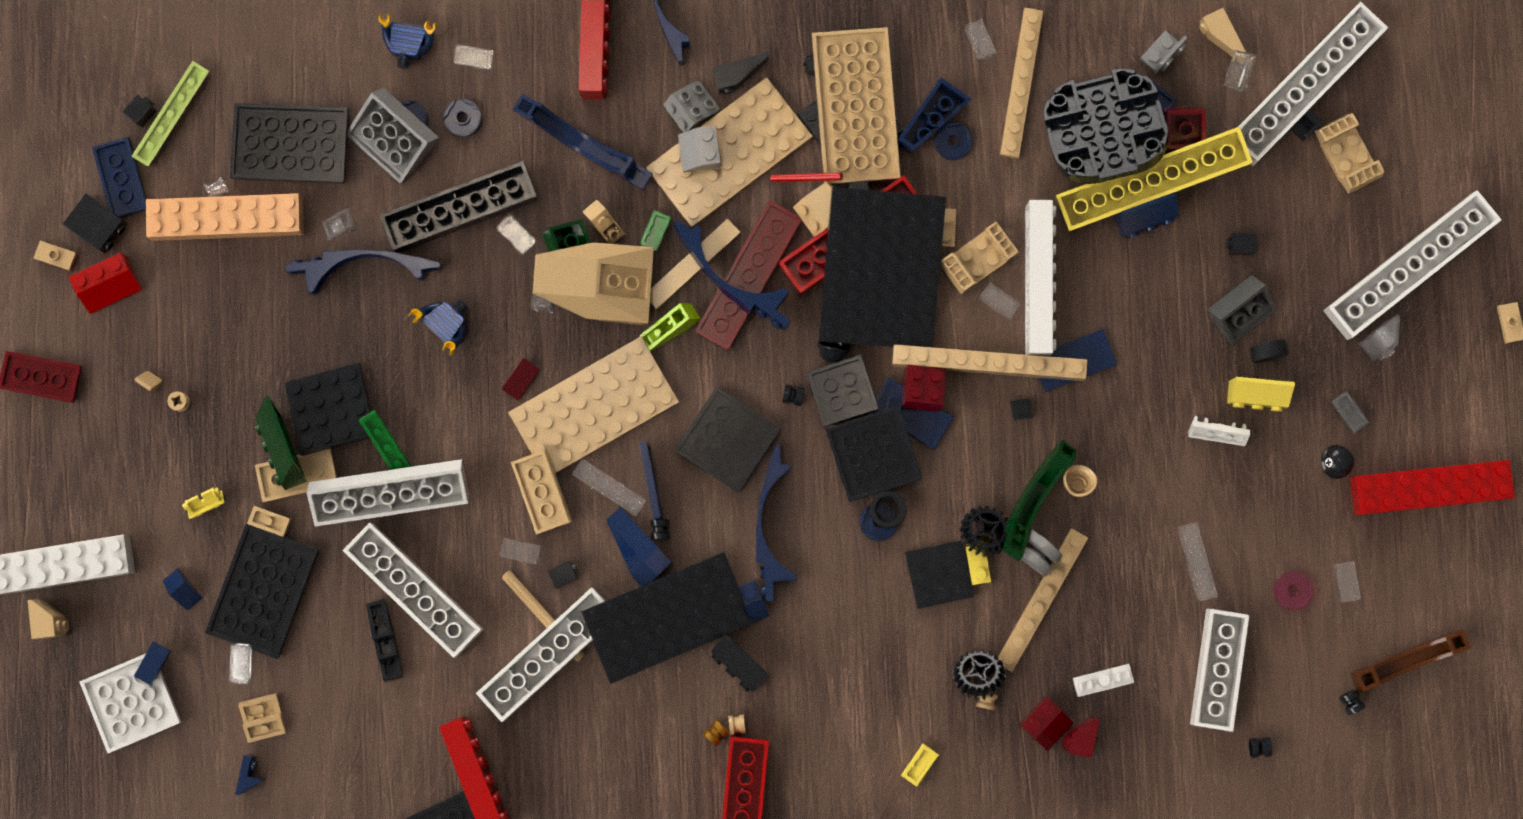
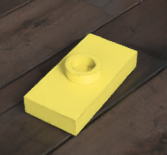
(919, 765)

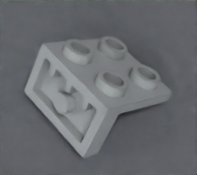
(1162, 51)

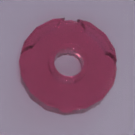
(1303, 586)

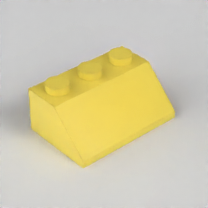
(1260, 393)

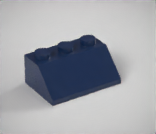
(1147, 215)

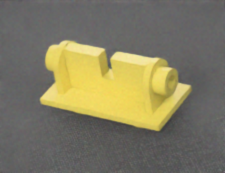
(211, 499)

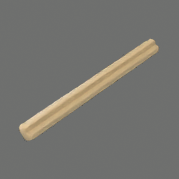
(529, 600)

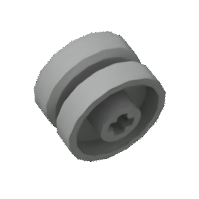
(1038, 551)

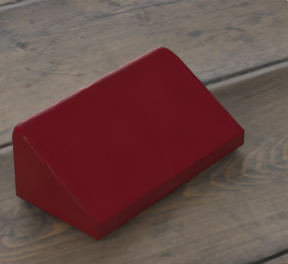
(520, 379)

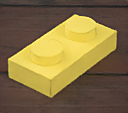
(978, 567)

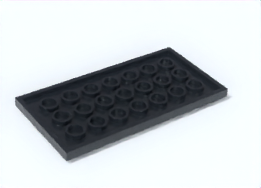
(666, 617)

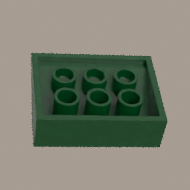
(279, 446)

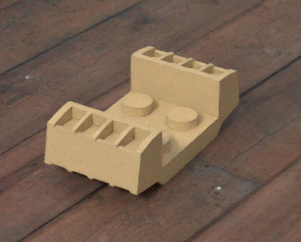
(1348, 153)
(978, 258)

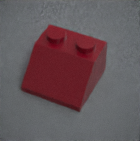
(1046, 723)
(1081, 738)

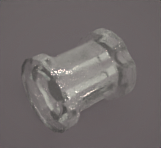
(216, 187)

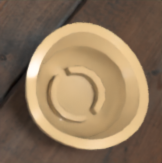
(1079, 480)

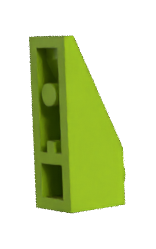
(670, 325)

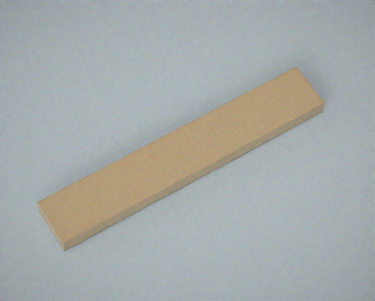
(688, 267)

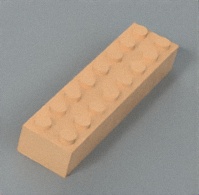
(224, 217)

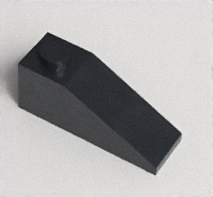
(734, 74)

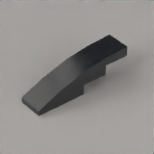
(384, 640)

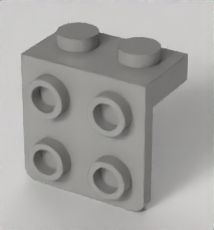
(690, 105)

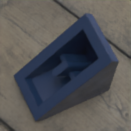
(181, 589)

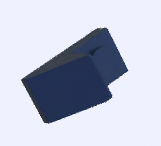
(754, 603)
(246, 779)

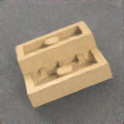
(262, 717)

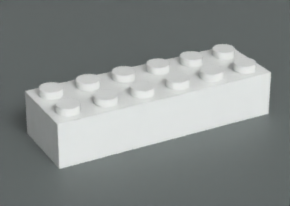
(1219, 669)

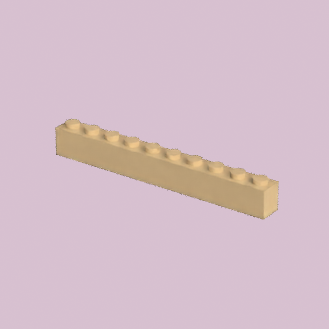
(991, 362)

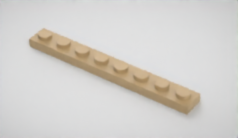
(1021, 83)
(1041, 600)

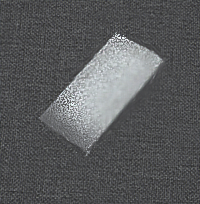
(1240, 70)

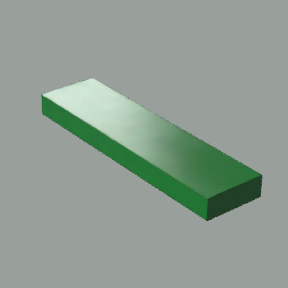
(384, 441)

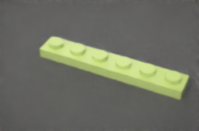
(170, 113)

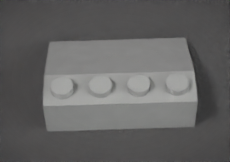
(391, 134)

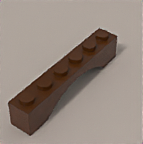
(1410, 659)

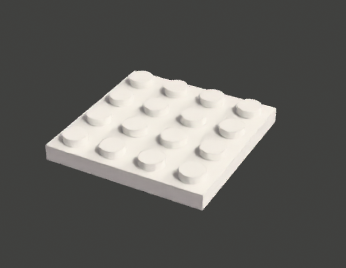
(127, 706)

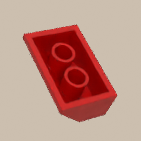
(105, 283)

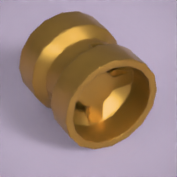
(716, 732)

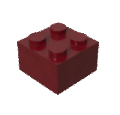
(1185, 126)
(923, 388)

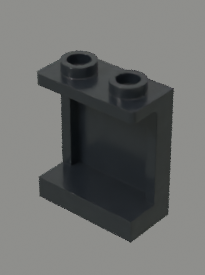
(95, 223)

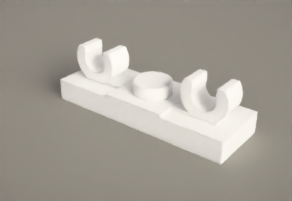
(1219, 432)
(1103, 680)

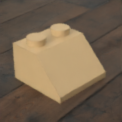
(815, 208)
(46, 620)

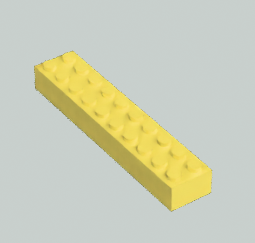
(1171, 174)

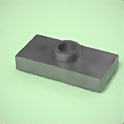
(1349, 412)

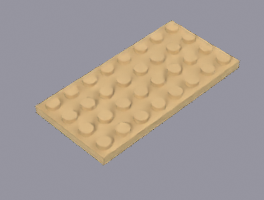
(856, 104)
(751, 140)
(595, 405)

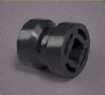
(788, 395)
(660, 529)
(1352, 702)
(1260, 747)

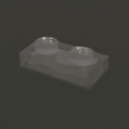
(980, 39)
(516, 235)
(999, 301)

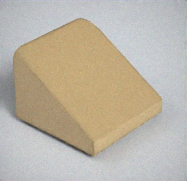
(149, 381)

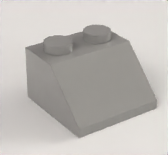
(699, 149)

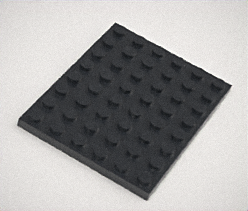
(881, 268)

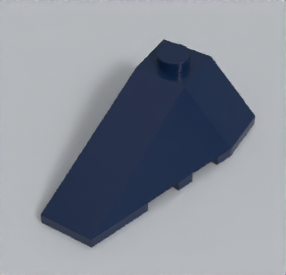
(638, 550)

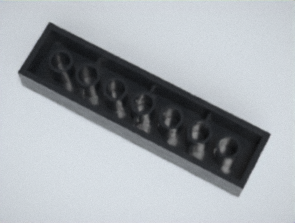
(459, 207)

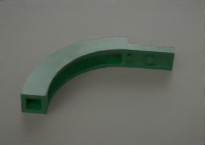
(1033, 496)

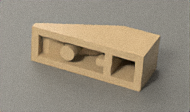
(1221, 32)

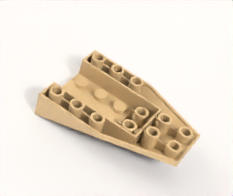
(597, 281)

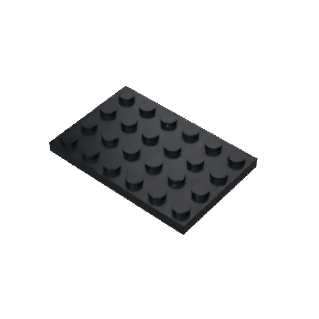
(289, 143)
(262, 591)

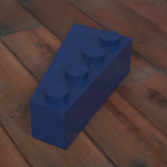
(936, 109)

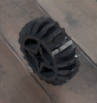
(978, 516)
(974, 683)

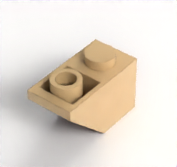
(603, 222)

